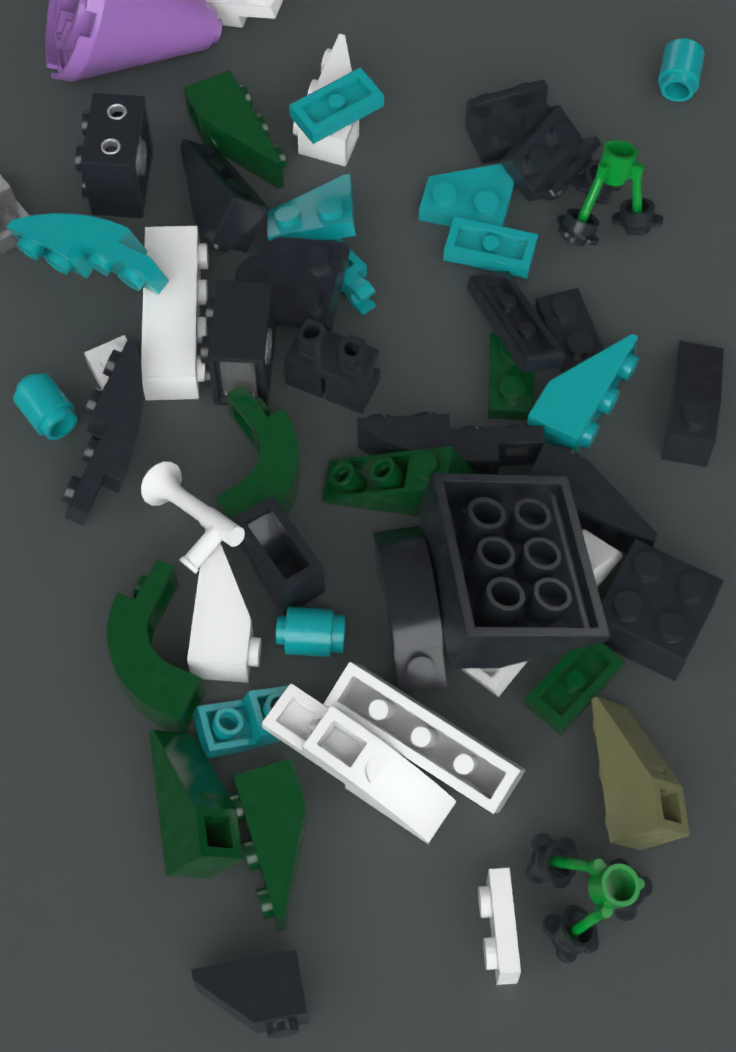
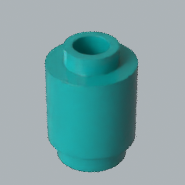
(681, 69)
(45, 406)
(311, 632)

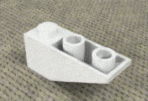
(339, 145)

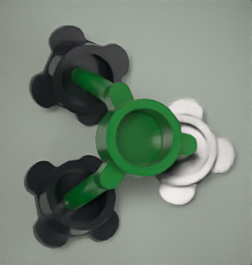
(598, 183)
(609, 887)

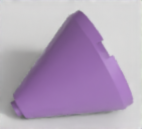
(116, 35)

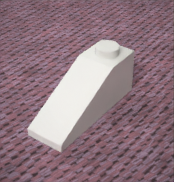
(221, 629)

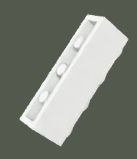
(172, 318)
(425, 737)

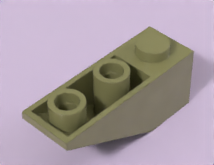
(639, 788)

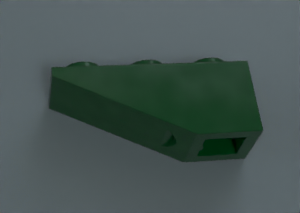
(228, 123)
(389, 480)
(193, 809)
(276, 821)

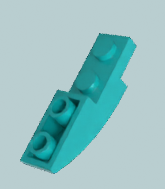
(87, 244)

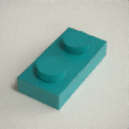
(336, 105)
(490, 247)

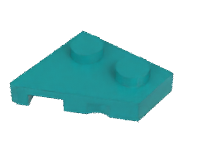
(471, 194)
(316, 215)

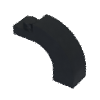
(411, 609)

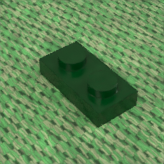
(508, 388)
(572, 685)

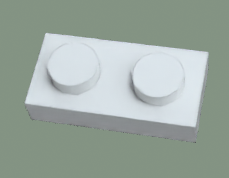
(501, 948)

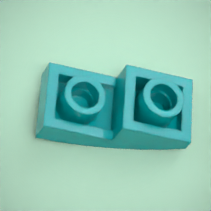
(236, 724)

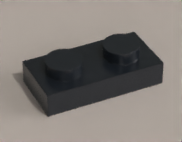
(570, 326)

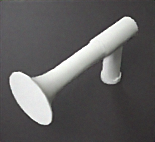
(163, 485)

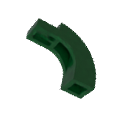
(278, 460)
(151, 684)

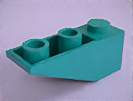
(580, 395)

